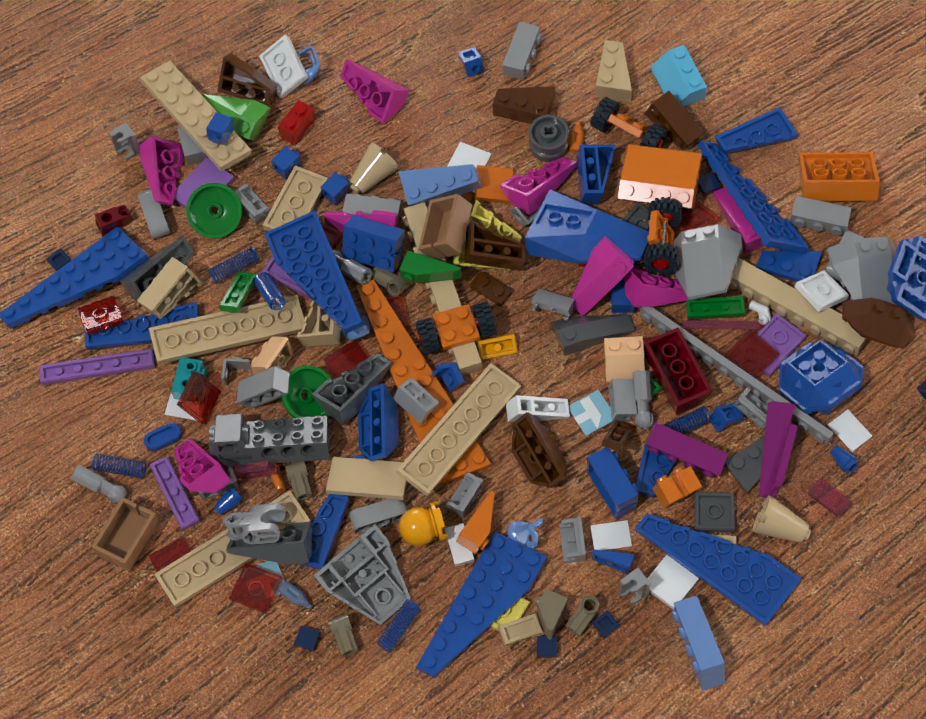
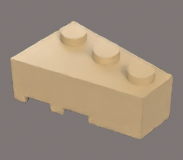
(613, 73)
(168, 287)
(318, 329)

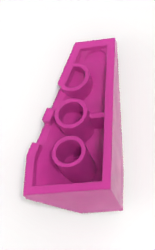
(377, 92)
(161, 165)
(531, 189)
(339, 219)
(737, 221)
(602, 272)
(651, 290)
(198, 469)

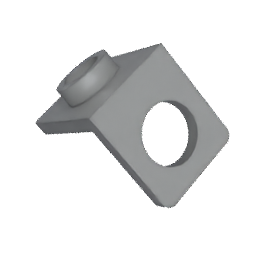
(522, 219)
(234, 363)

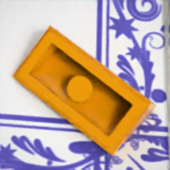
(497, 346)

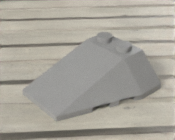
(707, 259)
(864, 266)
(366, 577)

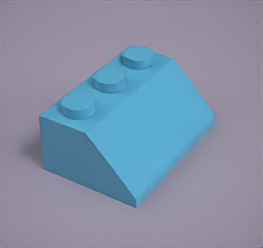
(680, 76)

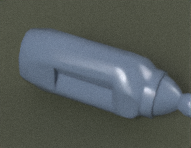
(294, 594)

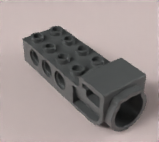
(274, 440)

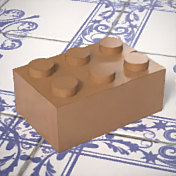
(445, 226)
(125, 534)

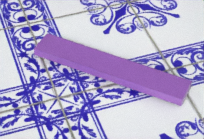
(97, 366)

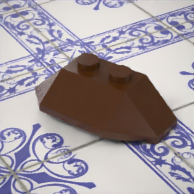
(879, 321)
(537, 452)

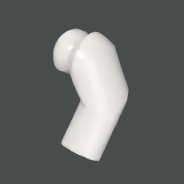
(762, 310)

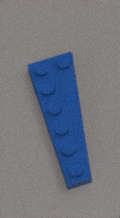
(137, 330)

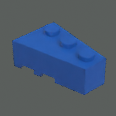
(593, 170)

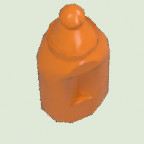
(576, 137)
(278, 480)

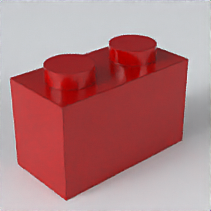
(296, 122)

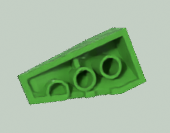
(246, 114)

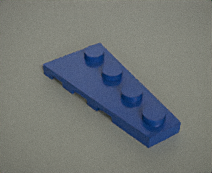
(760, 131)
(326, 528)

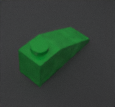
(424, 269)

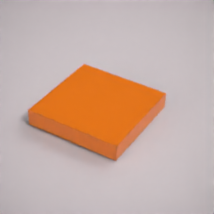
(491, 180)

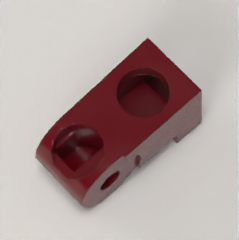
(111, 218)

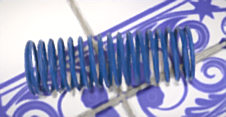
(253, 253)
(265, 293)
(687, 419)
(98, 466)
(392, 631)

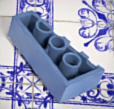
(439, 182)
(699, 643)

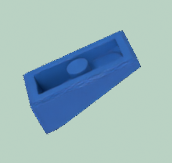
(615, 560)

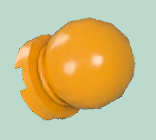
(421, 525)

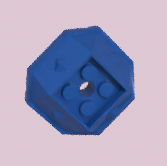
(908, 276)
(819, 377)

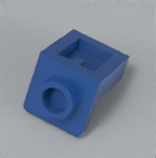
(472, 61)
(450, 375)
(724, 416)

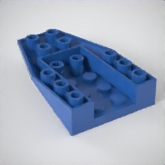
(572, 229)

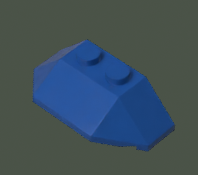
(378, 423)

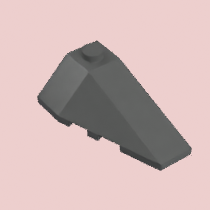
(345, 394)

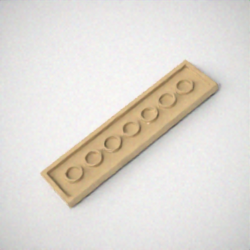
(192, 114)
(225, 330)
(458, 429)
(212, 562)

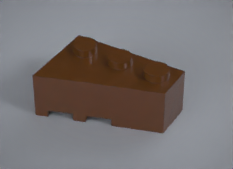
(245, 82)
(523, 103)
(672, 116)
(492, 249)

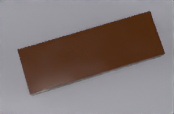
(617, 435)

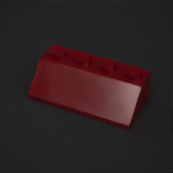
(677, 370)

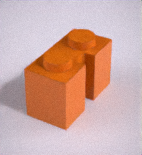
(677, 486)

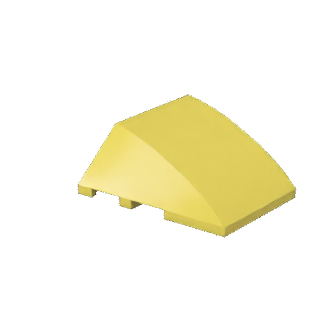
(486, 220)

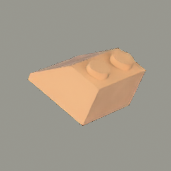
(273, 353)
(623, 357)

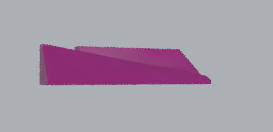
(777, 447)

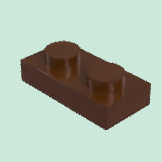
(490, 288)

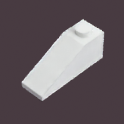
(539, 407)

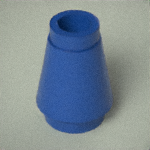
(844, 459)
(229, 500)

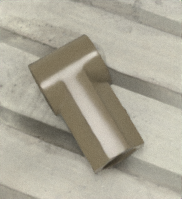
(393, 283)
(298, 476)
(582, 617)
(342, 632)

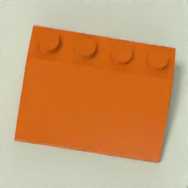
(660, 173)
(839, 176)

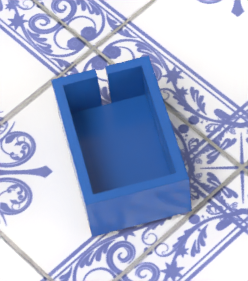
(373, 243)
(612, 482)

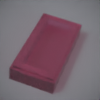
(256, 469)
(829, 498)

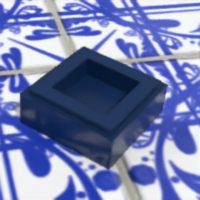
(708, 183)
(58, 259)
(605, 624)
(307, 638)
(546, 648)

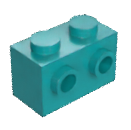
(183, 374)

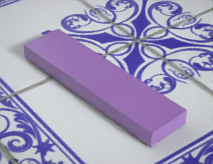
(174, 493)

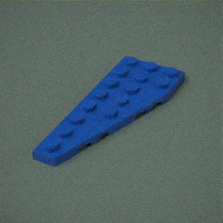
(763, 216)
(308, 260)
(101, 263)
(741, 575)
(493, 586)

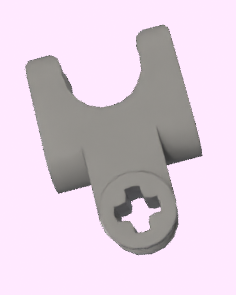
(257, 525)

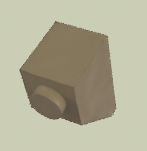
(550, 611)

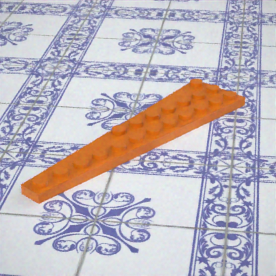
(409, 363)

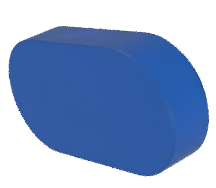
(162, 437)

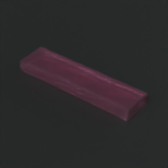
(719, 324)

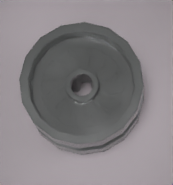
(548, 138)

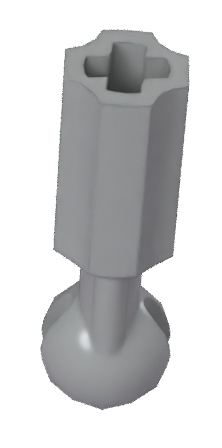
(353, 269)
(642, 389)
(98, 484)

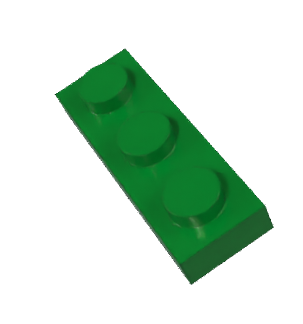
(238, 292)
(715, 307)

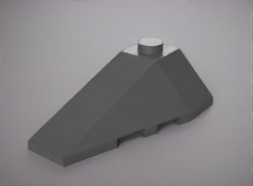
(140, 278)
(589, 331)
(291, 548)

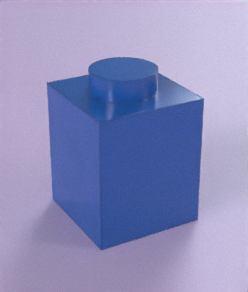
(220, 128)
(285, 161)
(335, 188)

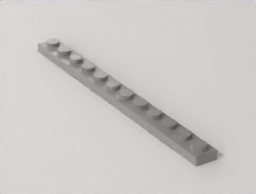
(740, 377)

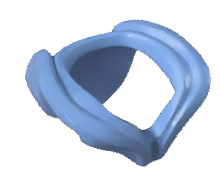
(313, 71)
(357, 333)
(521, 531)

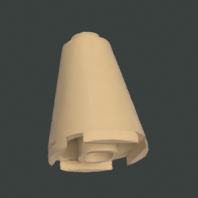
(372, 169)
(780, 522)

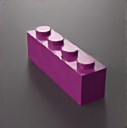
(686, 450)

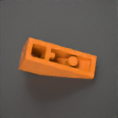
(477, 529)

